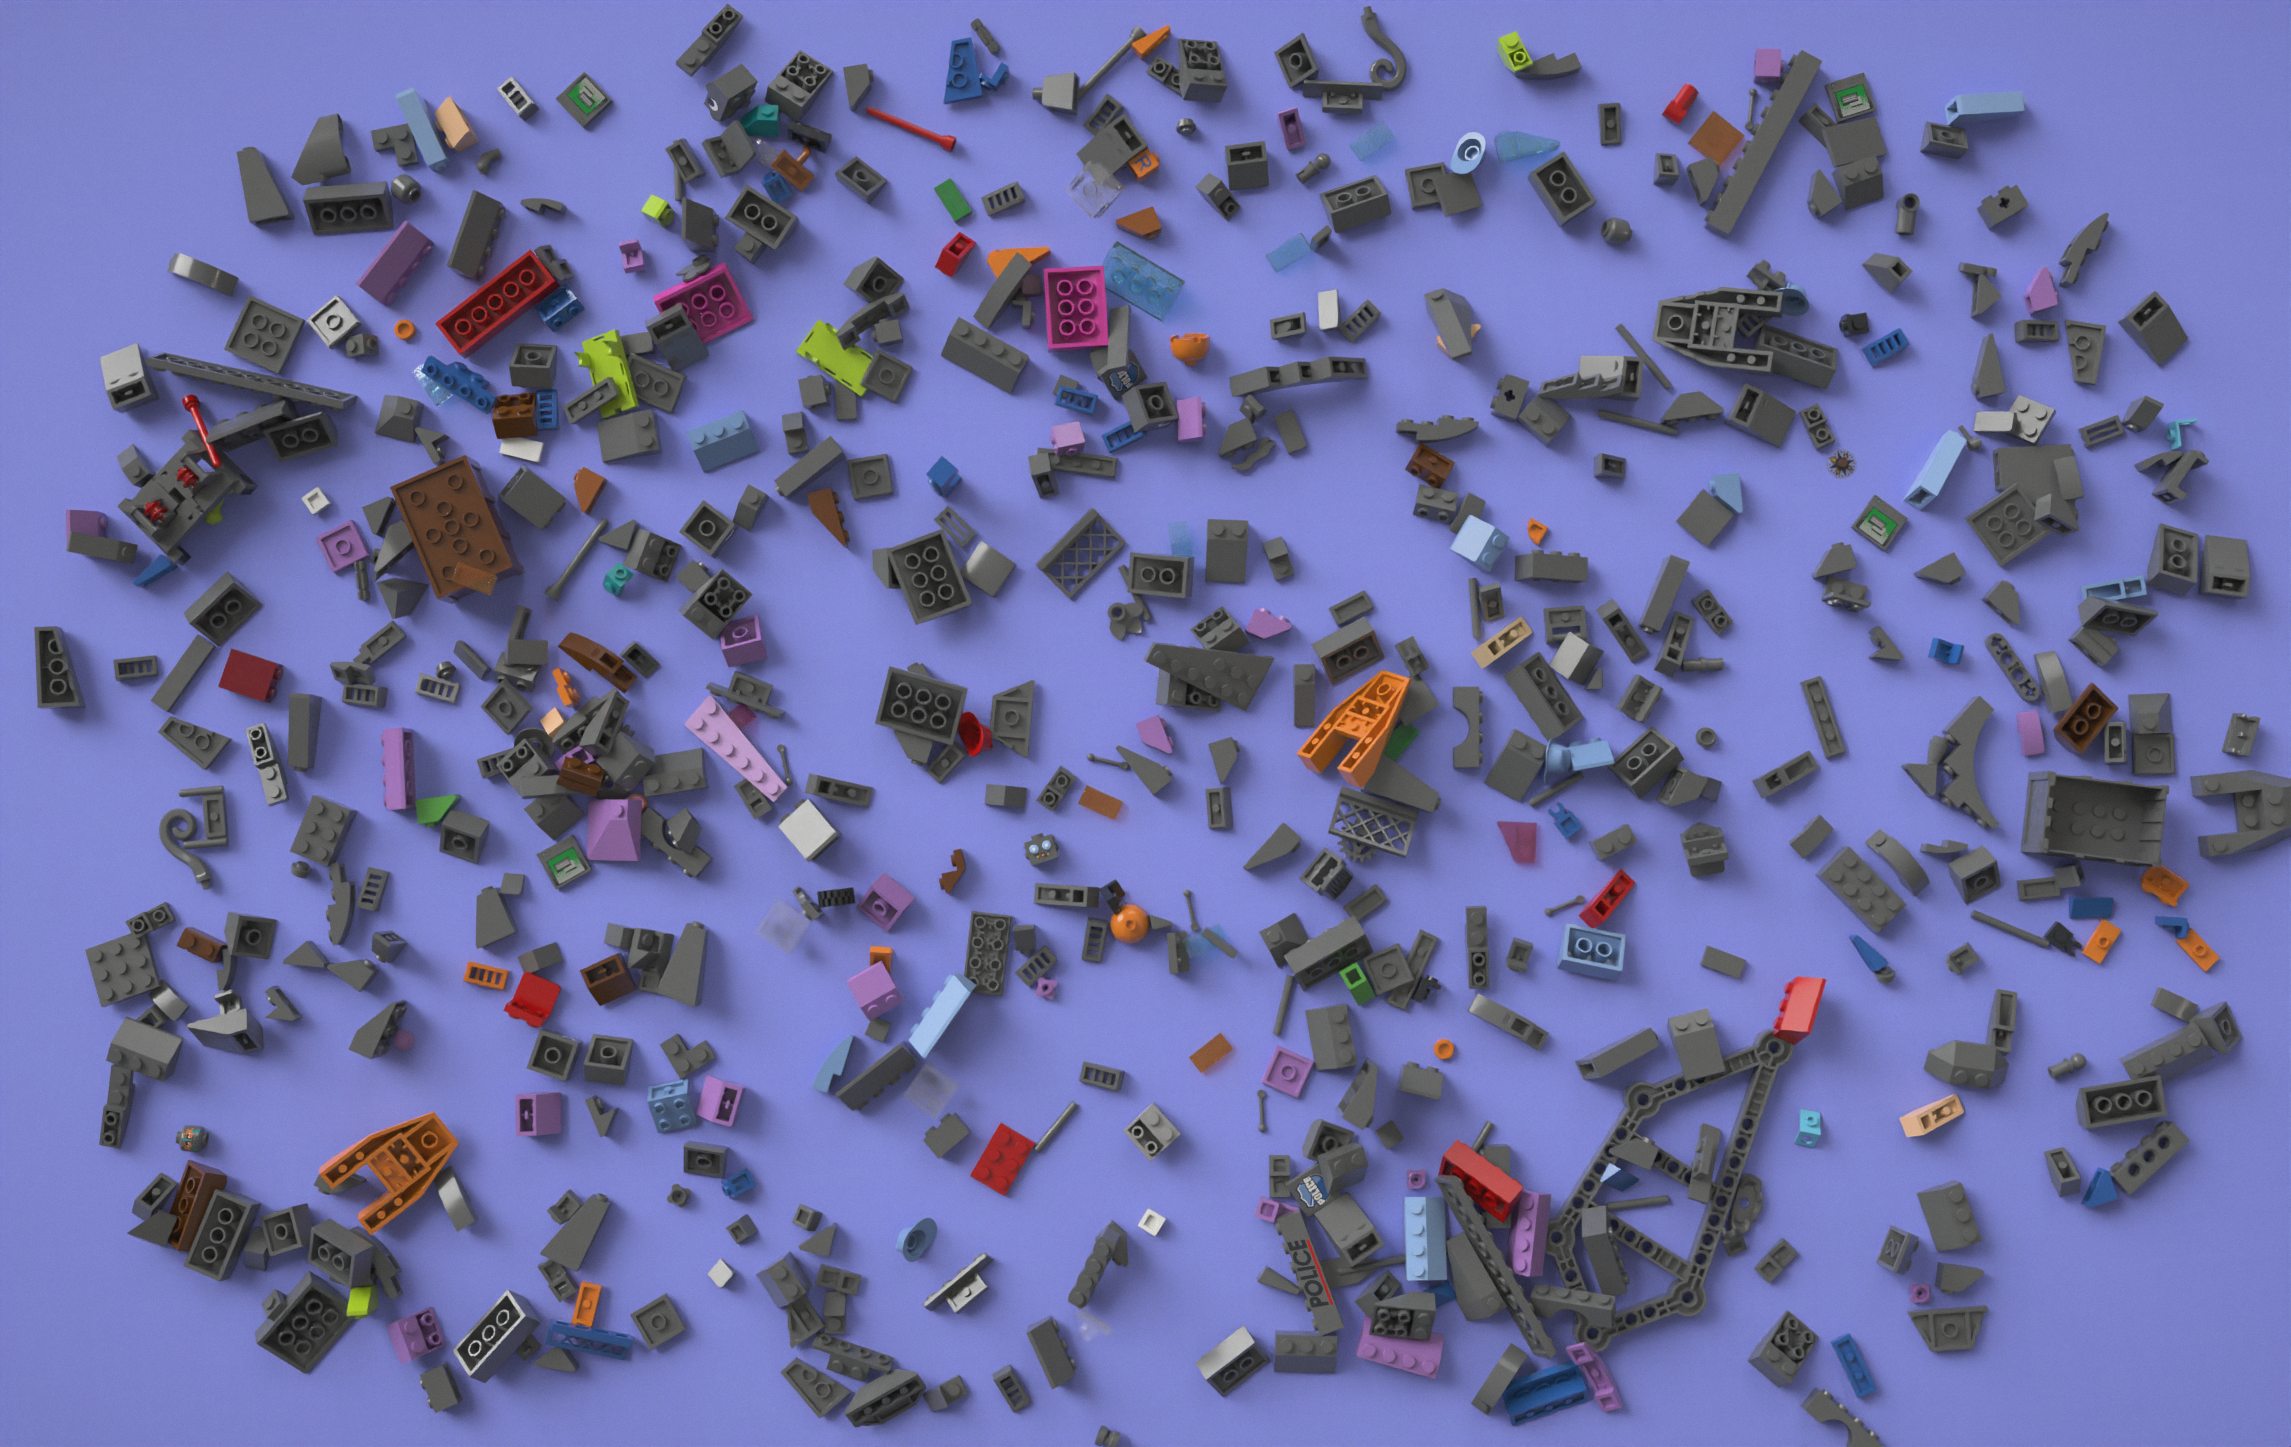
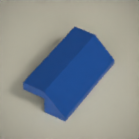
(1544, 1392)

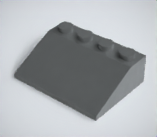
(249, 426)
(929, 577)
(921, 705)
(1359, 1099)
(307, 1324)

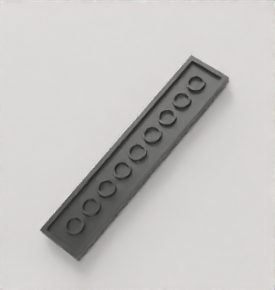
(255, 381)
(1493, 1262)

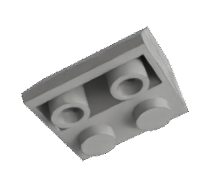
(1151, 1131)

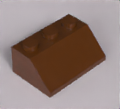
(2084, 720)

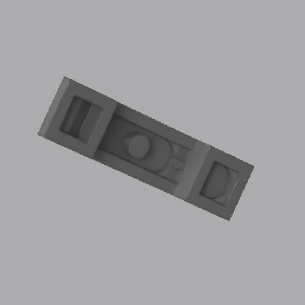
(870, 315)

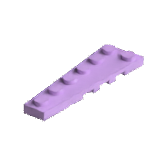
(727, 740)

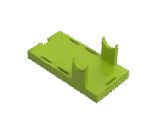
(826, 352)
(606, 358)

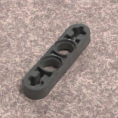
(2009, 669)

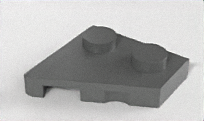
(802, 1320)

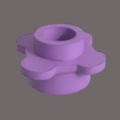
(1049, 993)
(1416, 1174)
(1925, 1294)

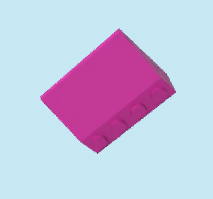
(710, 302)
(1075, 308)

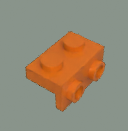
(2164, 884)

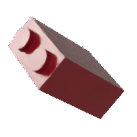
(251, 676)

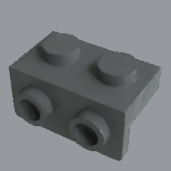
(1435, 503)
(518, 675)
(1639, 699)

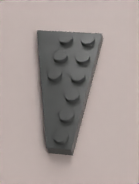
(1219, 672)

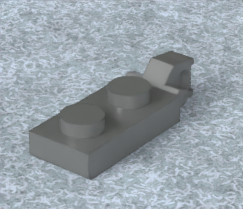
(380, 643)

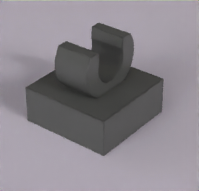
(528, 1347)

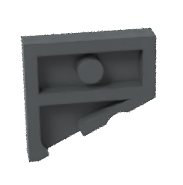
(810, 909)

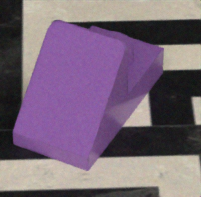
(1291, 128)

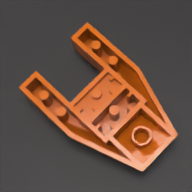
(1364, 716)
(402, 1158)

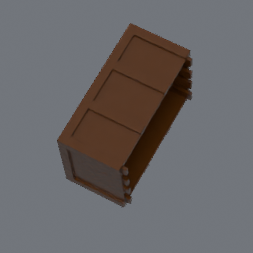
(455, 522)

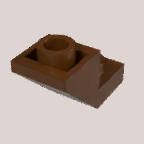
(950, 879)

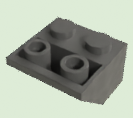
(1246, 165)
(652, 555)
(1220, 632)
(525, 761)

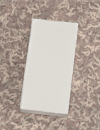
(522, 448)

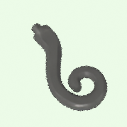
(1372, 29)
(199, 867)

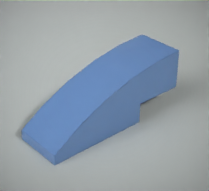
(2116, 589)
(833, 1065)

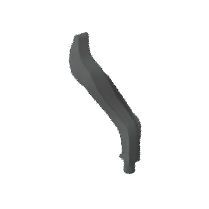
(1262, 451)

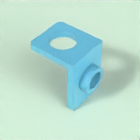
(2173, 433)
(1808, 1128)

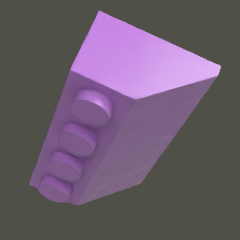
(395, 263)
(399, 769)
(1528, 1233)
(1402, 1353)

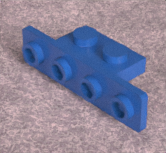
(461, 381)

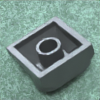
(1324, 1137)

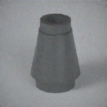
(1937, 749)

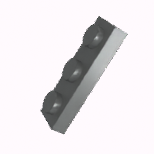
(591, 400)

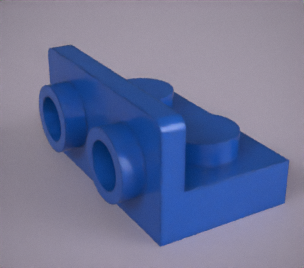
(559, 308)

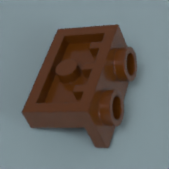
(1429, 466)

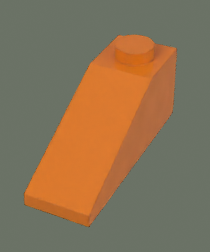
(1000, 259)

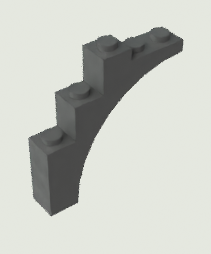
(1959, 762)

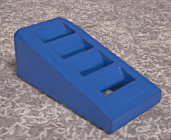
(1900, 337)
(1074, 407)
(554, 425)
(1127, 441)
(158, 568)
(1869, 955)

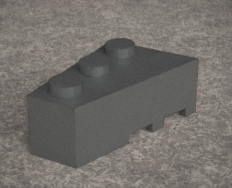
(1551, 567)

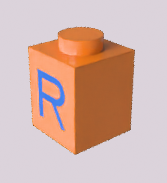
(1144, 165)

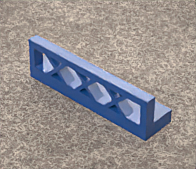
(589, 1335)

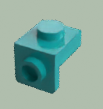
(616, 579)

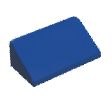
(2090, 907)
(1618, 1178)

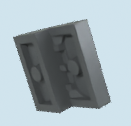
(1705, 517)
(987, 569)
(1417, 701)

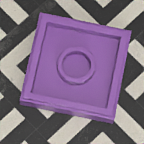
(343, 546)
(1287, 1071)

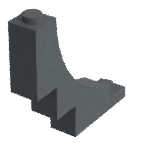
(1298, 374)

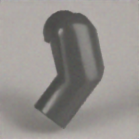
(485, 159)

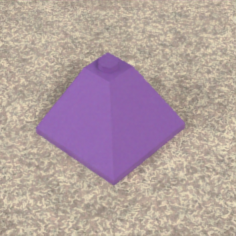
(614, 830)

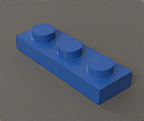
(1853, 1365)

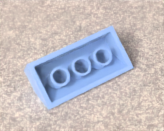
(941, 1014)
(1425, 1238)

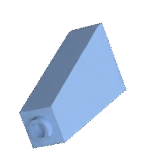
(1984, 107)
(423, 129)
(1935, 470)

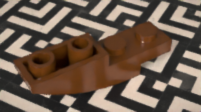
(596, 657)

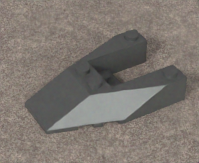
(1707, 323)
(2260, 808)

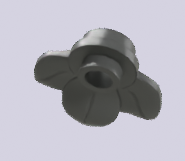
(699, 265)
(1127, 621)

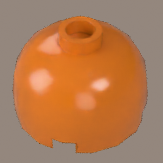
(1190, 347)
(1130, 924)

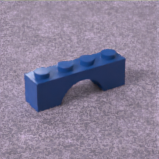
(943, 477)

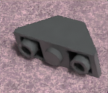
(1690, 408)

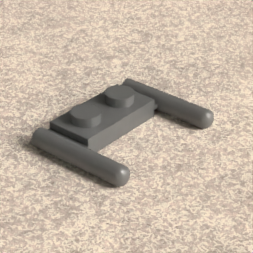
(214, 816)

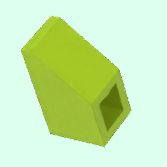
(1513, 52)
(658, 211)
(362, 1301)

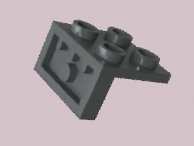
(1845, 593)

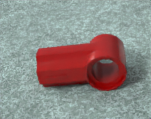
(1679, 106)

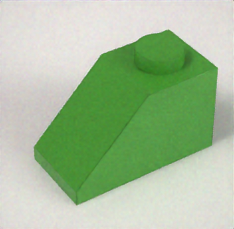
(435, 809)

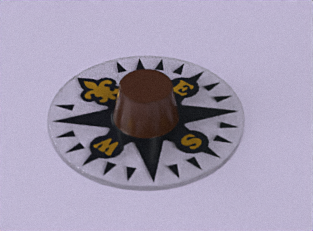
(1841, 463)

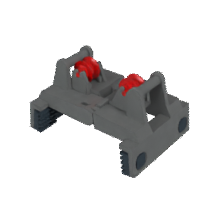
(200, 488)

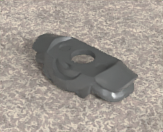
(1749, 1188)

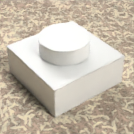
(316, 501)
(1151, 1222)

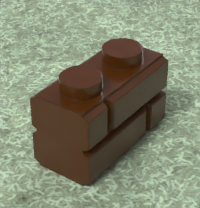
(580, 776)
(202, 944)

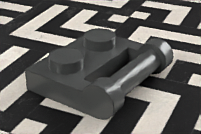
(1564, 617)

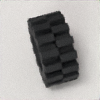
(836, 897)

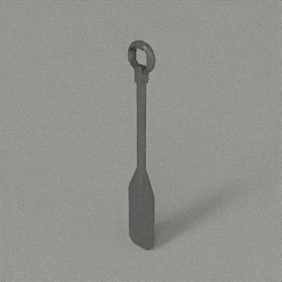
(1341, 1275)

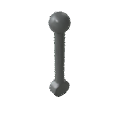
(1749, 125)
(781, 748)
(1123, 765)
(1579, 899)
(1194, 926)
(1261, 1094)

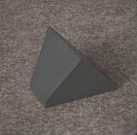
(401, 595)
(155, 1229)

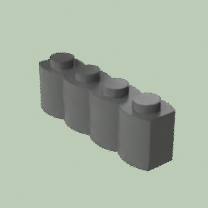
(1094, 1268)

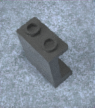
(2167, 488)

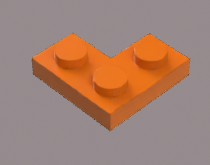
(567, 694)

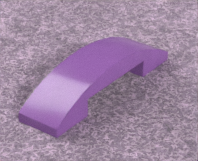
(1597, 1374)

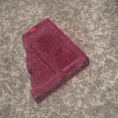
(1520, 839)

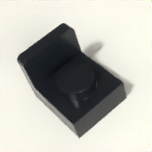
(1854, 324)
(1112, 893)
(1422, 991)

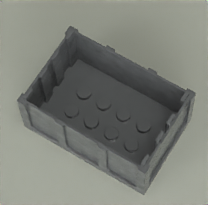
(2094, 819)

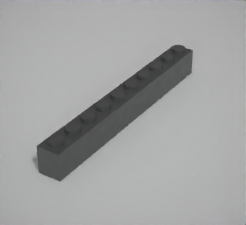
(1763, 143)

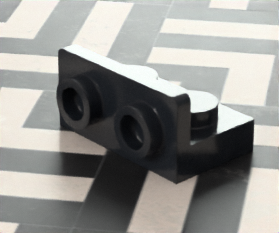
(809, 136)

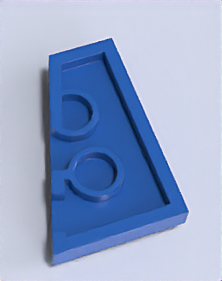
(963, 75)

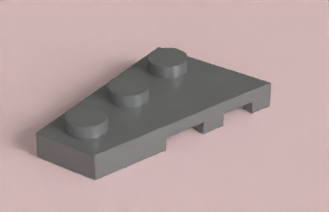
(2085, 349)
(194, 741)
(814, 1387)

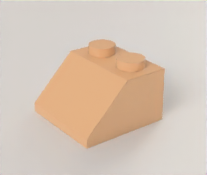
(455, 125)

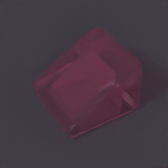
(741, 715)

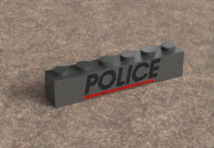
(1310, 1272)

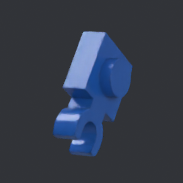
(1566, 823)

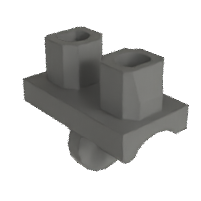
(1765, 279)
(1412, 656)

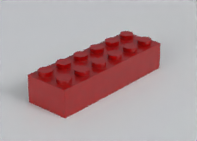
(497, 304)

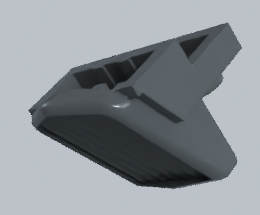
(1704, 849)
(1327, 875)

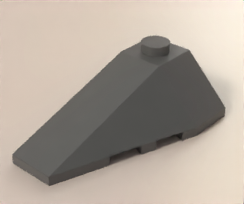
(1452, 321)
(1473, 1285)

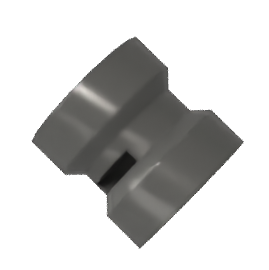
(1107, 1438)

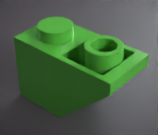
(1357, 983)

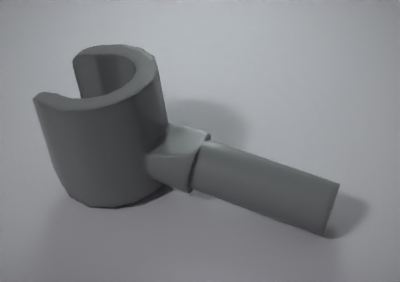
(1972, 444)

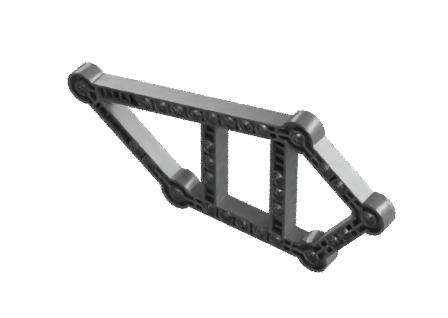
(1689, 1273)

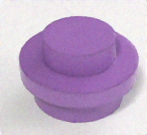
(404, 1040)

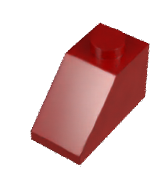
(954, 254)

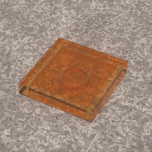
(1716, 138)

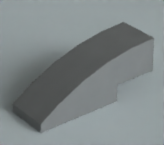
(1551, 68)
(2052, 682)
(1785, 774)
(2002, 1021)
(455, 1198)

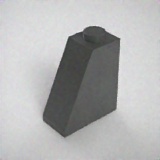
(493, 918)

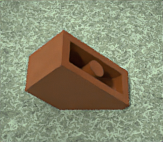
(1141, 224)
(588, 488)

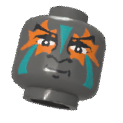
(192, 1138)

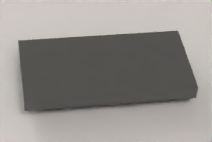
(987, 951)

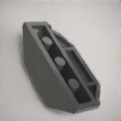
(1967, 1064)
(885, 1398)

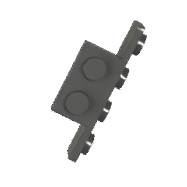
(1342, 95)
(748, 691)
(1704, 1163)
(963, 1288)
(851, 1358)

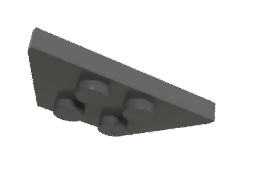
(1012, 717)
(1948, 1327)

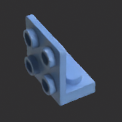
(671, 1106)

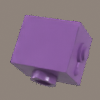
(1767, 65)
(1067, 438)

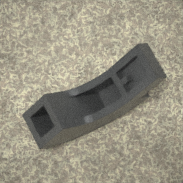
(202, 273)
(1900, 860)
(1499, 1379)

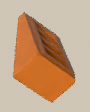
(1149, 43)
(468, 972)

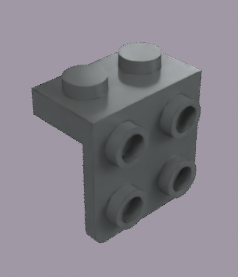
(730, 150)

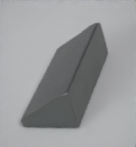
(1815, 120)
(685, 160)
(526, 652)
(471, 659)
(1219, 807)
(661, 943)

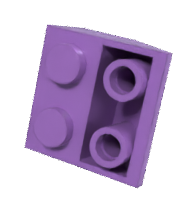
(1190, 425)
(720, 1100)
(538, 1113)
(415, 1335)

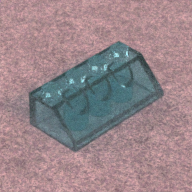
(1140, 281)

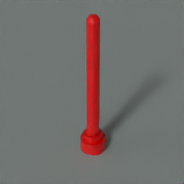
(947, 142)
(192, 404)

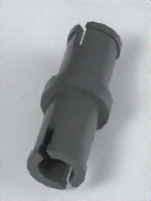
(1702, 664)

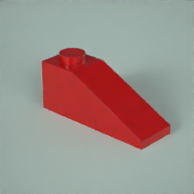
(1606, 899)

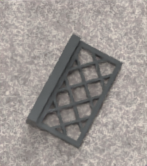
(1068, 540)
(1377, 807)

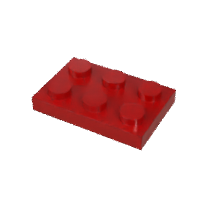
(1002, 1159)

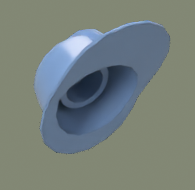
(1469, 153)
(1795, 300)
(1557, 759)
(916, 1239)

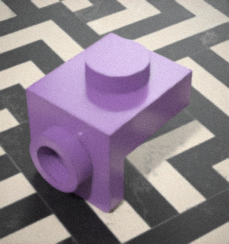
(632, 256)

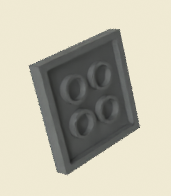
(264, 335)
(2007, 524)
(123, 969)

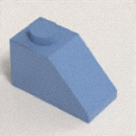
(1727, 491)

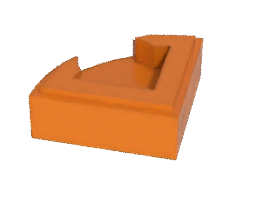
(1536, 531)

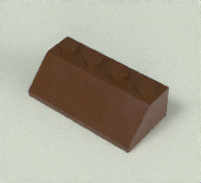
(192, 1202)

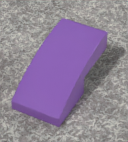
(2031, 733)
(1271, 1209)

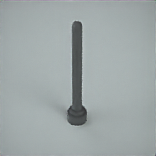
(1136, 34)
(555, 590)

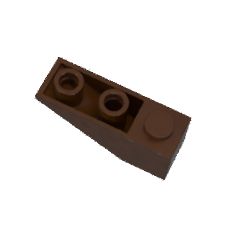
(825, 510)

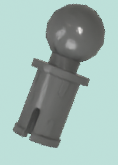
(1321, 162)
(2077, 1061)

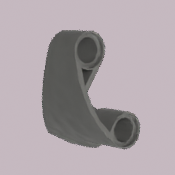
(322, 153)

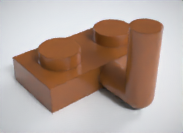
(793, 169)

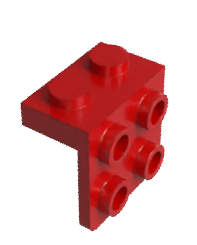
(533, 1000)

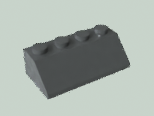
(349, 207)
(476, 236)
(985, 355)
(1798, 356)
(1543, 696)
(1328, 953)
(2169, 1055)
(877, 1076)
(2120, 1102)
(222, 1234)

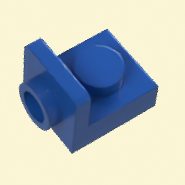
(775, 187)
(2178, 924)
(737, 1183)

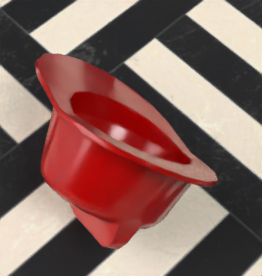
(974, 735)

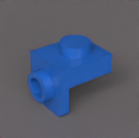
(1000, 77)
(1946, 651)

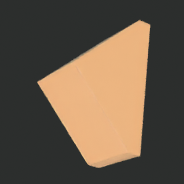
(553, 722)

